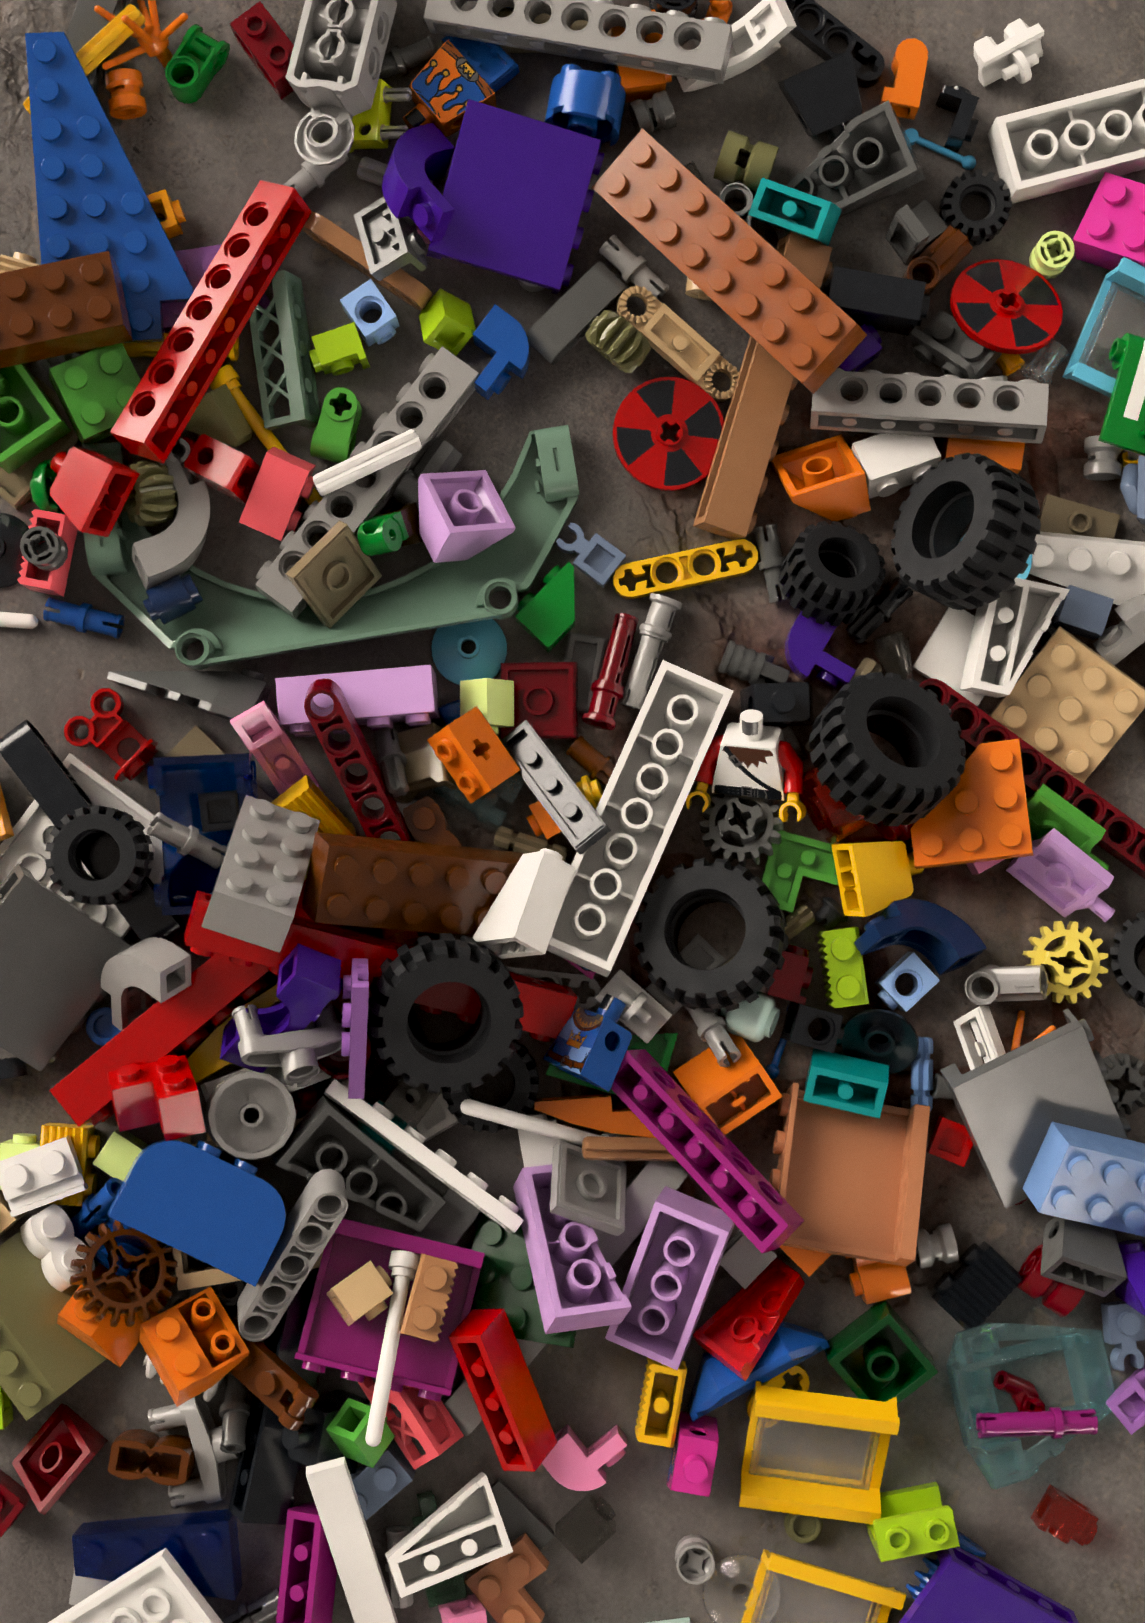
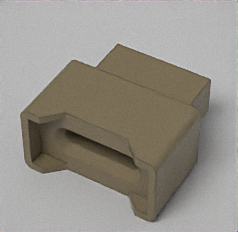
(423, 767)

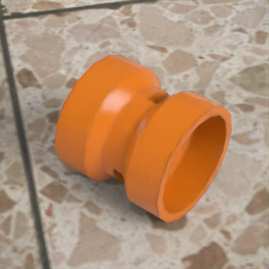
(125, 91)

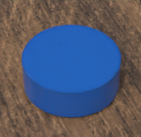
(100, 1026)

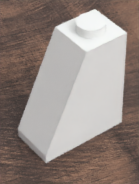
(527, 906)

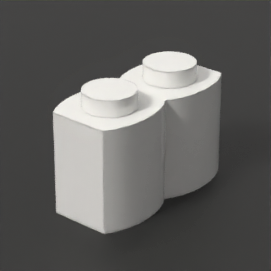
(52, 1239)

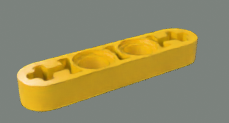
(684, 564)

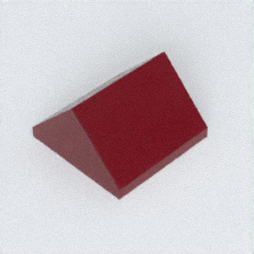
(57, 1456)

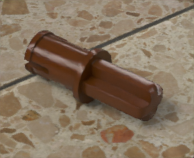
(591, 760)

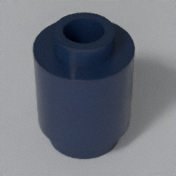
(172, 598)

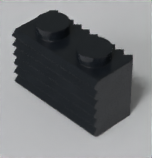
(976, 1285)

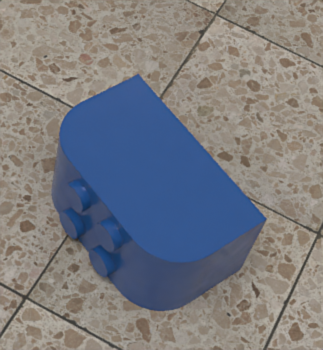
(202, 1206)

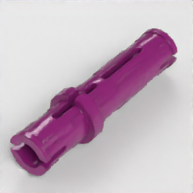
(1045, 1423)

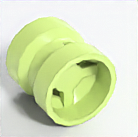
(1047, 260)

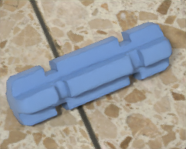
(922, 1074)

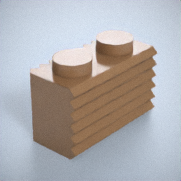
(429, 1298)

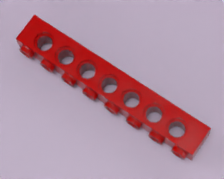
(211, 321)

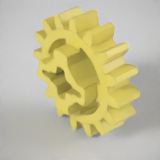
(1068, 947)

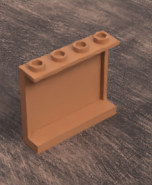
(852, 1177)

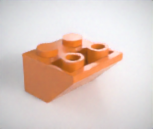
(731, 1092)
(192, 1345)

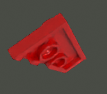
(750, 1319)

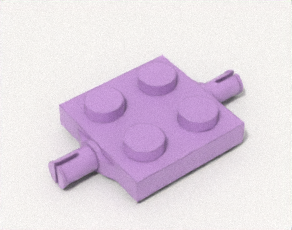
(1063, 876)

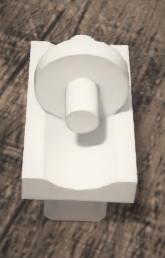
(1012, 57)
(641, 1012)

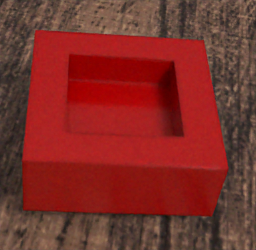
(950, 1141)

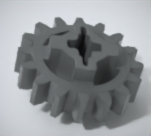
(729, 833)

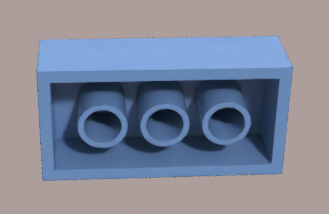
(1089, 1179)

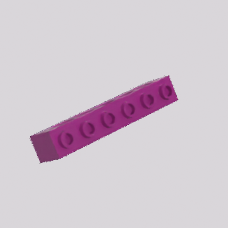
(705, 1152)

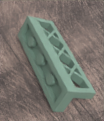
(295, 344)

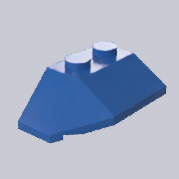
(719, 1385)

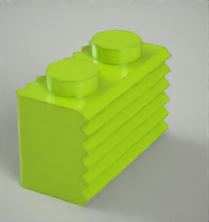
(842, 967)

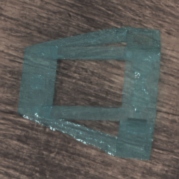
(973, 1392)

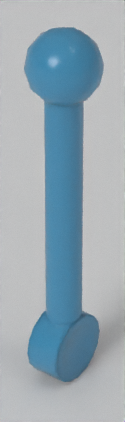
(968, 162)

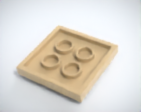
(1071, 705)

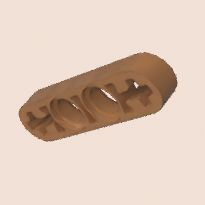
(352, 252)

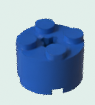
(587, 103)

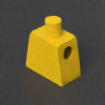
(873, 875)

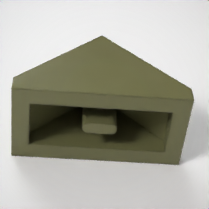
(220, 418)

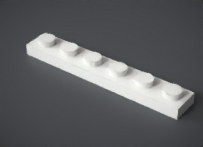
(437, 1164)

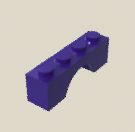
(304, 986)

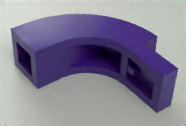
(406, 185)

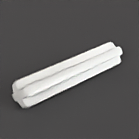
(367, 462)

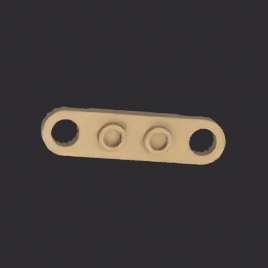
(678, 342)

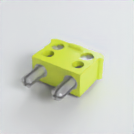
(373, 126)

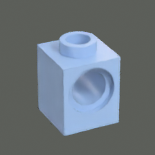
(364, 299)
(922, 978)

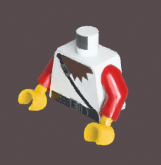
(752, 763)

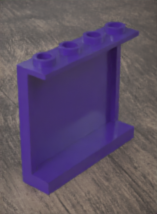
(517, 195)
(976, 1592)

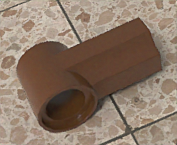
(940, 257)

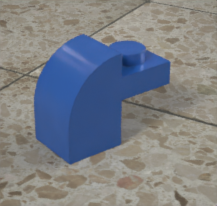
(508, 346)

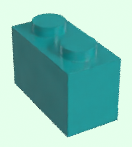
(795, 211)
(846, 1083)

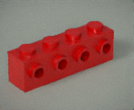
(503, 1389)

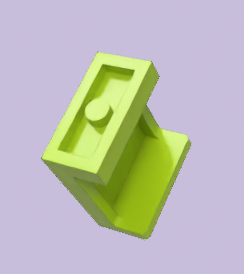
(912, 1523)

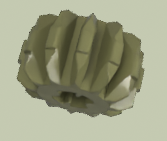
(618, 341)
(152, 495)

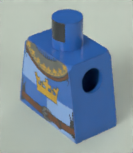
(592, 1044)

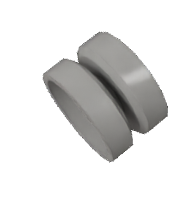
(263, 1135)

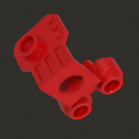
(107, 732)

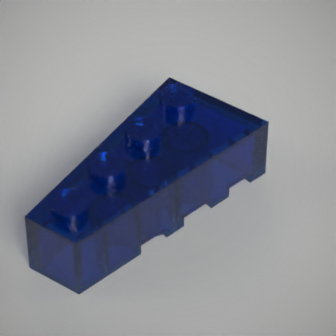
(199, 1541)

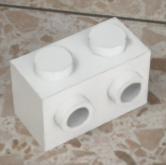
(895, 461)

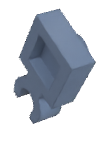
(595, 557)
(1123, 1328)

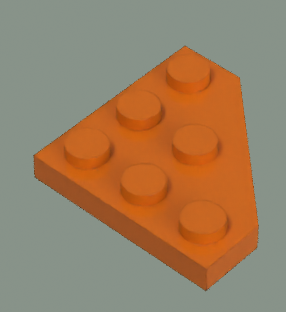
(981, 816)

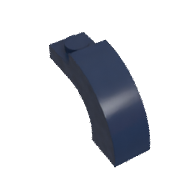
(926, 928)

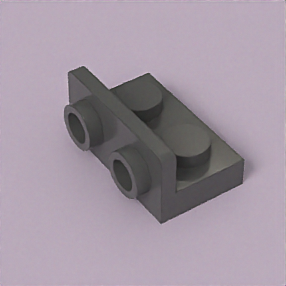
(389, 241)
(951, 349)

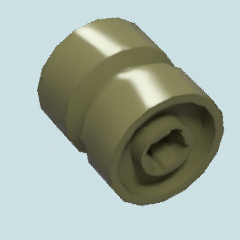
(759, 165)

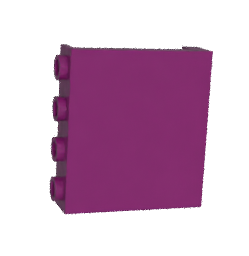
(358, 1348)

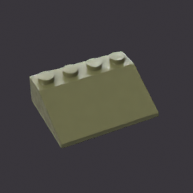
(35, 1352)

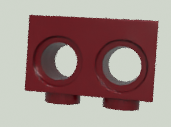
(265, 46)

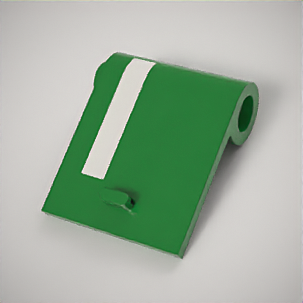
(1126, 410)

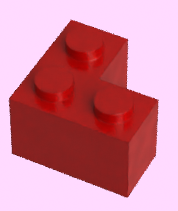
(157, 1094)

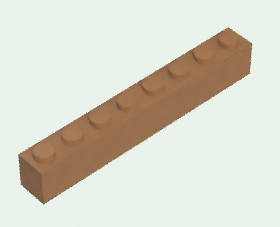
(754, 417)

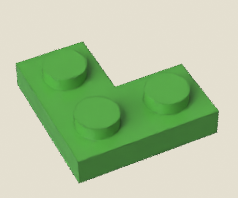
(795, 859)

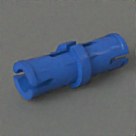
(84, 617)
(86, 1218)

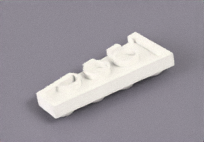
(1091, 563)

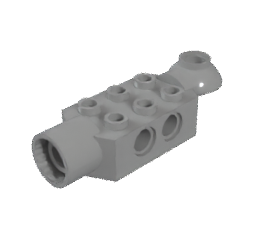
(337, 71)

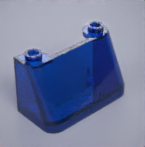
(178, 785)

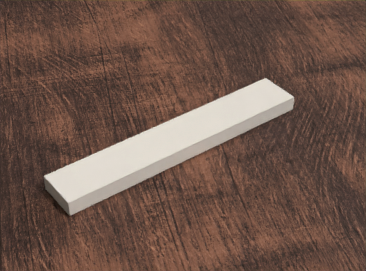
(350, 1542)

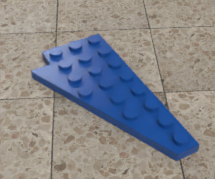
(90, 191)

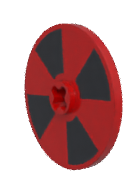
(1022, 327)
(638, 432)

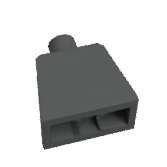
(1082, 1256)

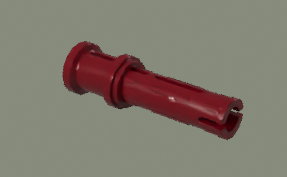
(608, 688)

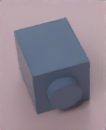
(1083, 613)

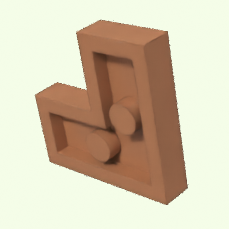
(502, 1582)

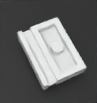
(41, 1176)

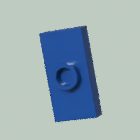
(487, 59)

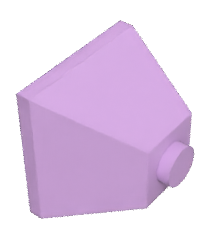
(460, 514)

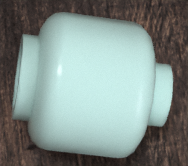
(753, 1019)

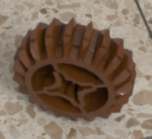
(116, 1254)

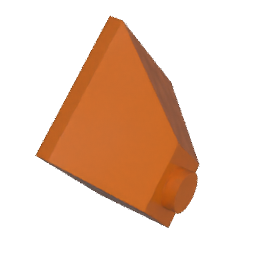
(824, 479)
(111, 1342)

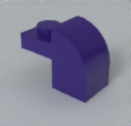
(805, 652)

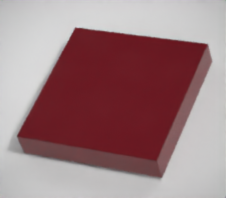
(544, 697)

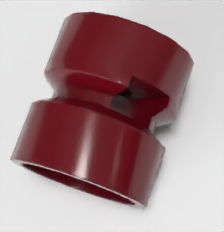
(1055, 1295)

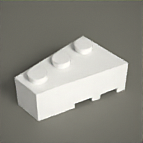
(450, 1540)

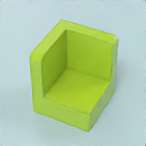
(447, 322)

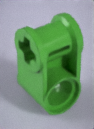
(336, 433)

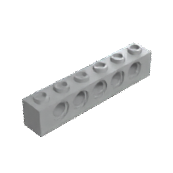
(945, 419)

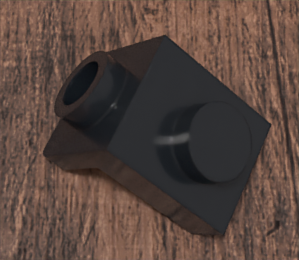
(963, 103)

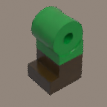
(390, 530)

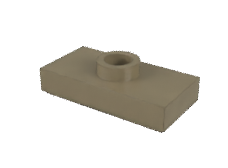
(1076, 519)

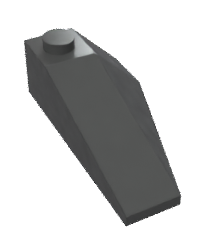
(862, 164)
(212, 692)

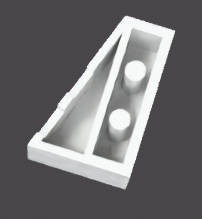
(1006, 636)

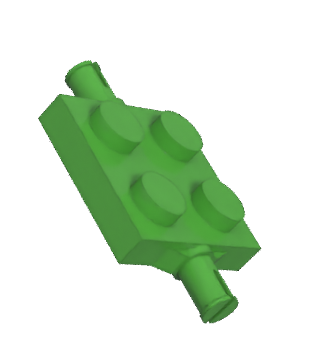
(1051, 811)

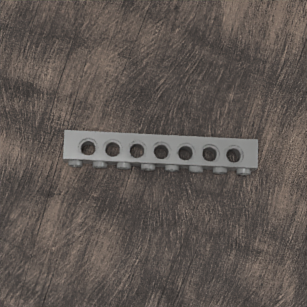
(592, 43)
(436, 370)

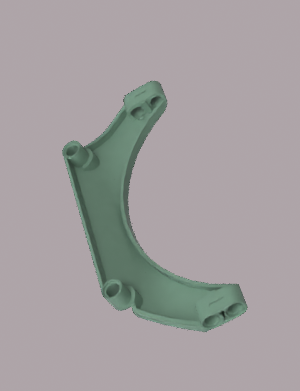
(246, 625)

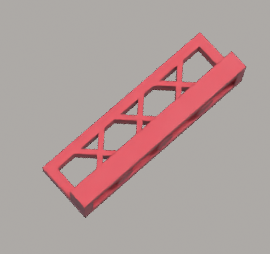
(421, 1419)

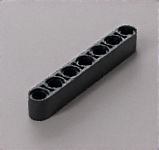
(59, 796)

